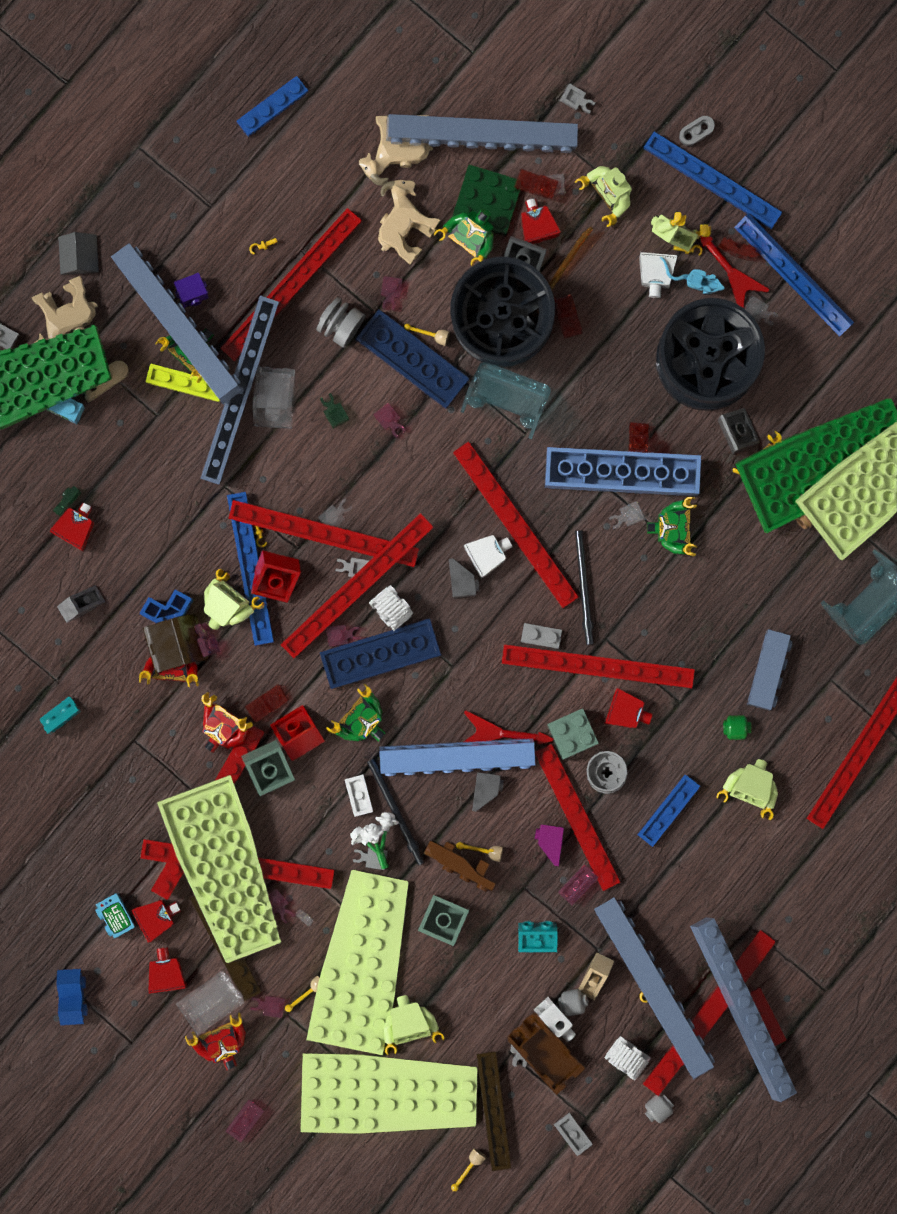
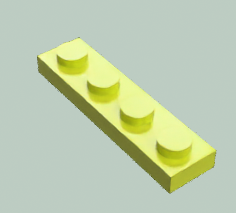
(179, 382)

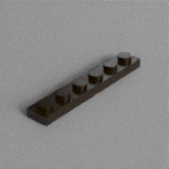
(238, 968)
(493, 1111)

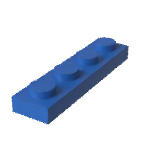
(272, 106)
(668, 810)

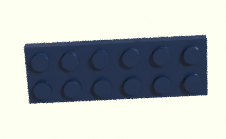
(412, 359)
(380, 654)

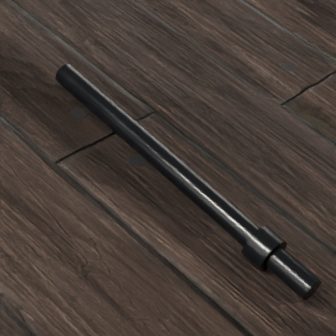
(587, 625)
(413, 845)

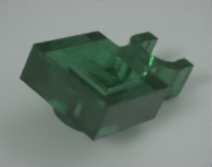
(334, 413)
(69, 497)

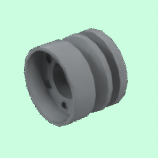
(342, 323)
(599, 764)

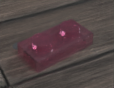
(578, 884)
(244, 1120)

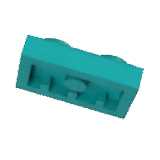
(59, 715)
(537, 937)

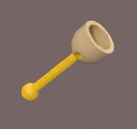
(440, 336)
(494, 852)
(314, 984)
(476, 1158)

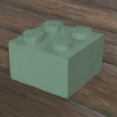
(572, 734)
(268, 768)
(443, 920)

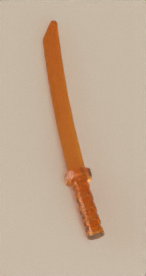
(565, 263)

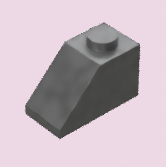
(462, 581)
(80, 603)
(486, 789)

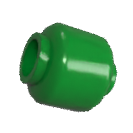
(736, 727)

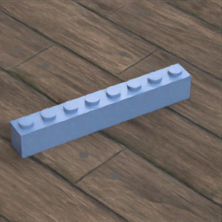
(457, 756)

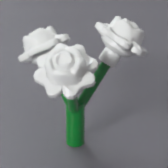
(372, 832)

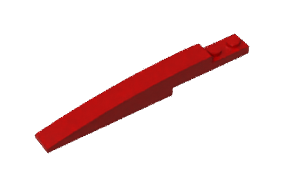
(709, 1012)

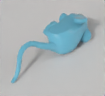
(698, 280)

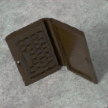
(173, 643)

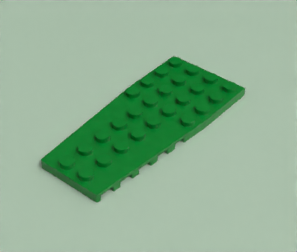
(49, 373)
(795, 464)

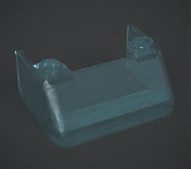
(508, 392)
(872, 606)

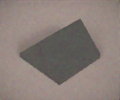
(526, 252)
(78, 253)
(738, 430)

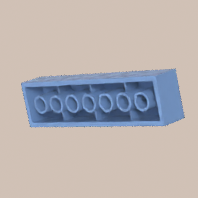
(622, 471)

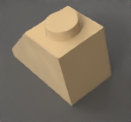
(596, 975)

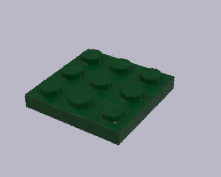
(491, 192)

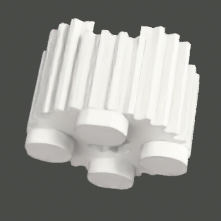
(391, 608)
(627, 1058)

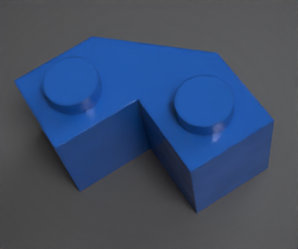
(175, 607)
(71, 996)

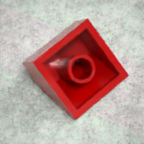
(275, 576)
(297, 733)

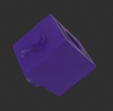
(191, 290)

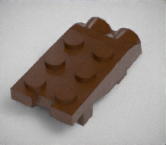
(453, 862)
(545, 1052)

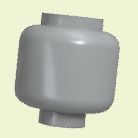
(573, 1002)
(659, 1108)

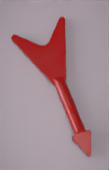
(739, 282)
(487, 731)

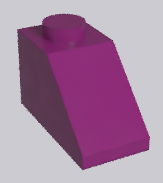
(550, 841)

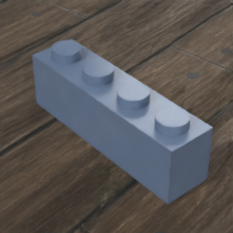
(768, 670)

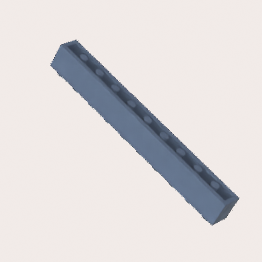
(481, 133)
(176, 324)
(245, 373)
(654, 989)
(743, 1009)

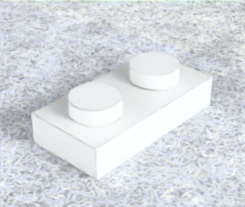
(358, 795)

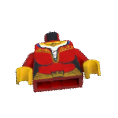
(184, 673)
(222, 725)
(220, 1042)

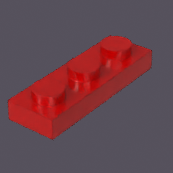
(767, 1016)

